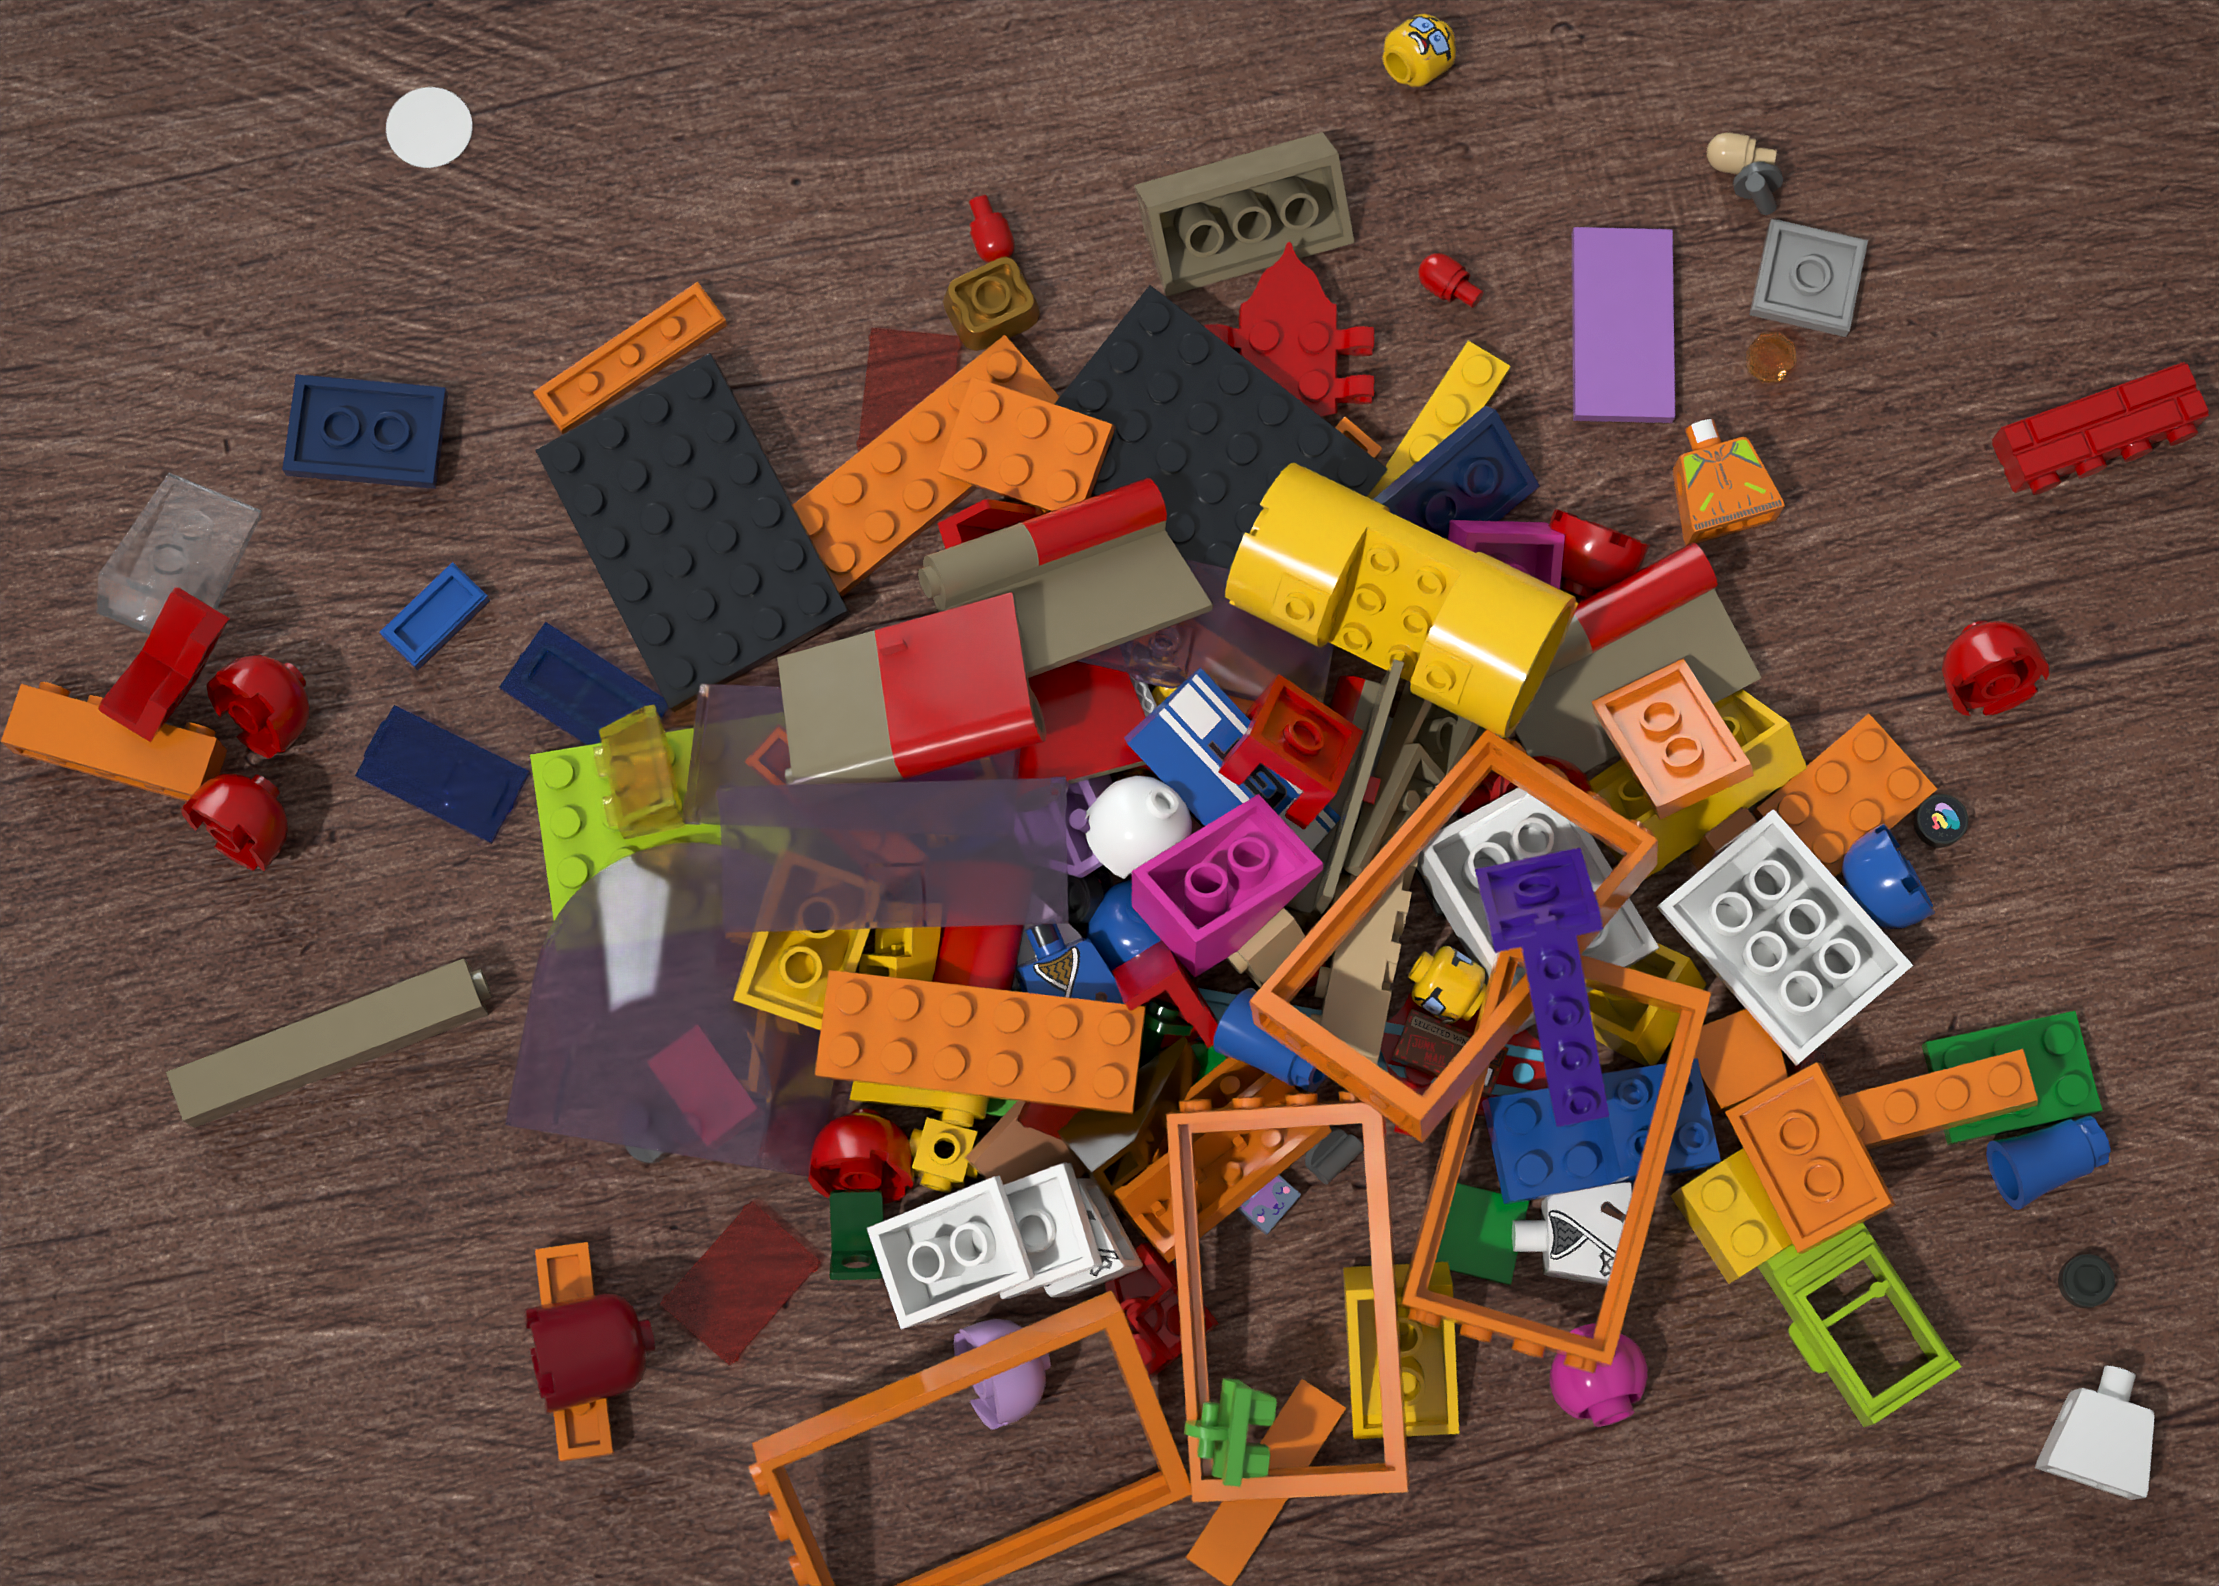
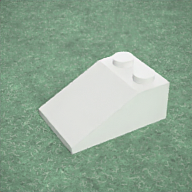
(951, 1253)

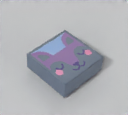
(1269, 1204)

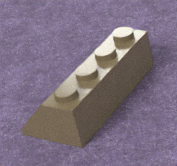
(1244, 212)

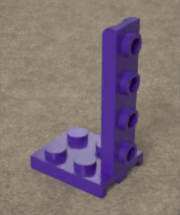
(1542, 909)

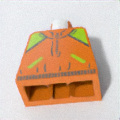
(1722, 486)

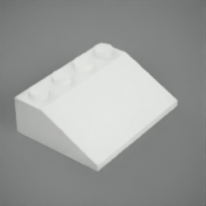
(1511, 831)
(1784, 936)

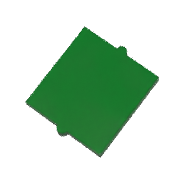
(1480, 1234)

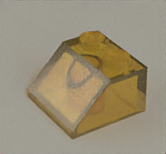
(639, 775)

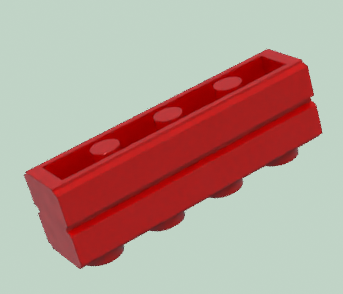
(2100, 428)

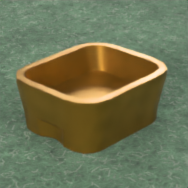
(990, 304)

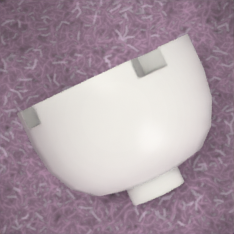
(1136, 823)

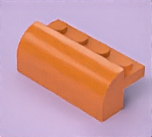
(1227, 1163)

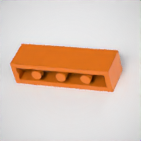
(79, 737)
(1942, 1099)

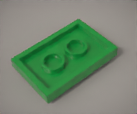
(2055, 1063)

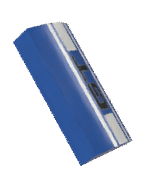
(1187, 743)

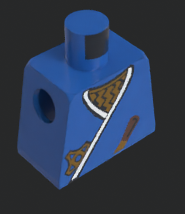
(1065, 969)

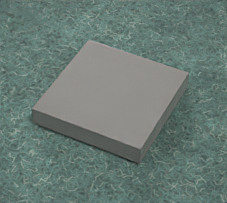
(1808, 277)

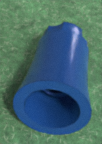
(1246, 1042)
(2046, 1159)

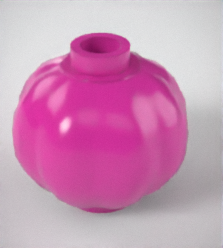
(1607, 1393)

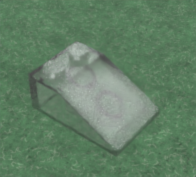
(179, 540)

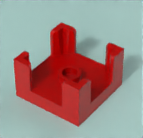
(1298, 742)

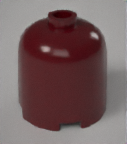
(587, 1349)

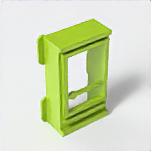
(1798, 1275)

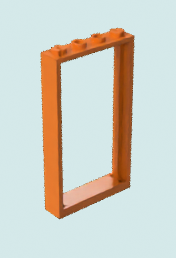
(1352, 1070)
(1299, 1111)
(1529, 1336)
(953, 1376)

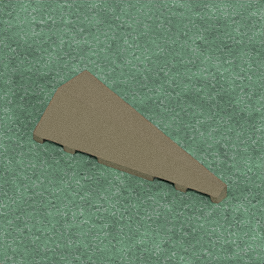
(1415, 758)

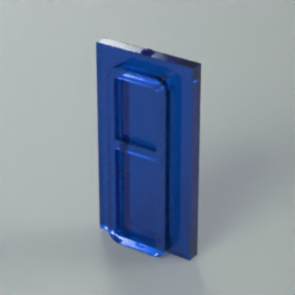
(575, 686)
(442, 774)

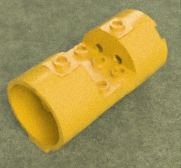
(1389, 590)

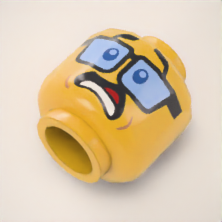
(1419, 50)
(1448, 984)

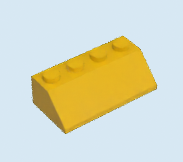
(1774, 761)

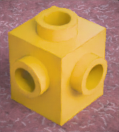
(938, 1172)

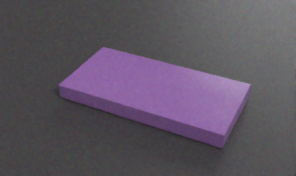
(1623, 325)

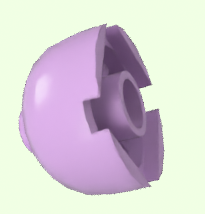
(1010, 1393)

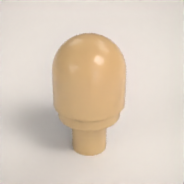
(1734, 151)

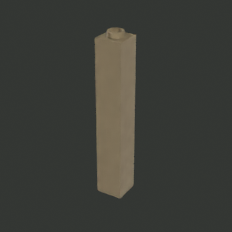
(329, 1042)

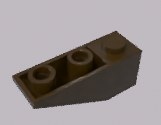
(1121, 1145)

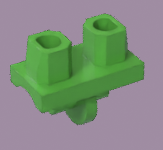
(1232, 1454)

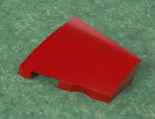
(1152, 1309)

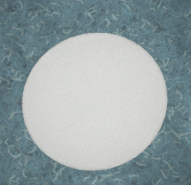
(429, 127)

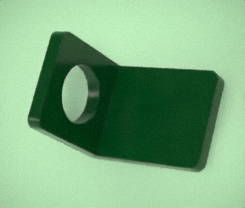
(850, 1216)

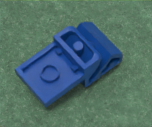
(1547, 1160)

